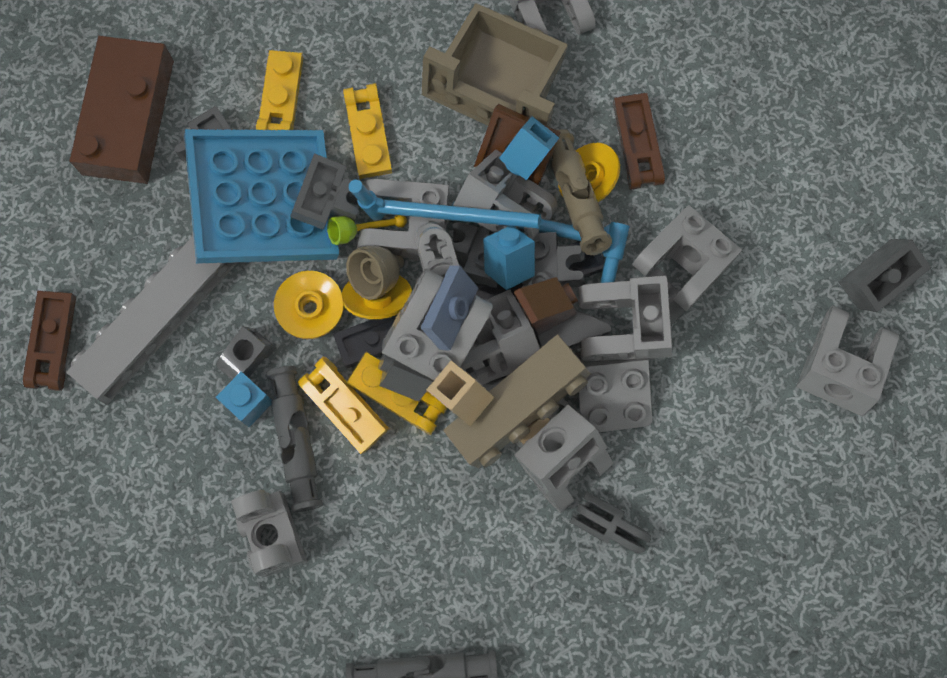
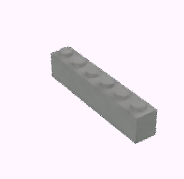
(146, 323)

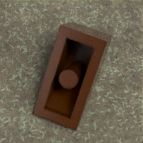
(547, 303)

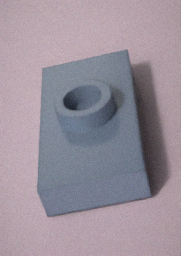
(449, 308)

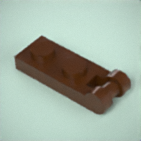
(638, 140)
(49, 340)

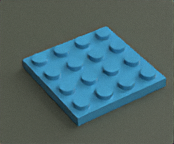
(245, 194)

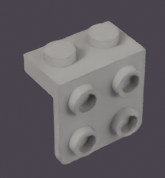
(616, 394)

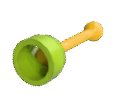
(343, 229)

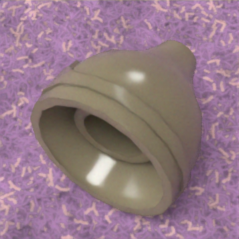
(373, 271)

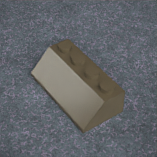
(519, 401)

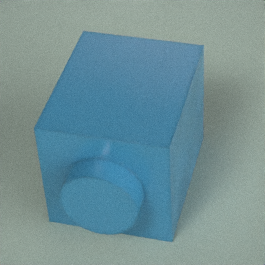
(528, 148)
(509, 257)
(244, 399)

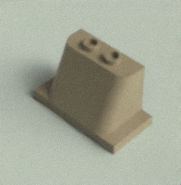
(494, 64)

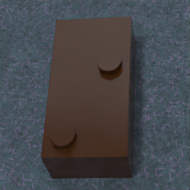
(122, 109)

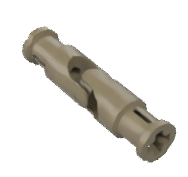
(579, 196)

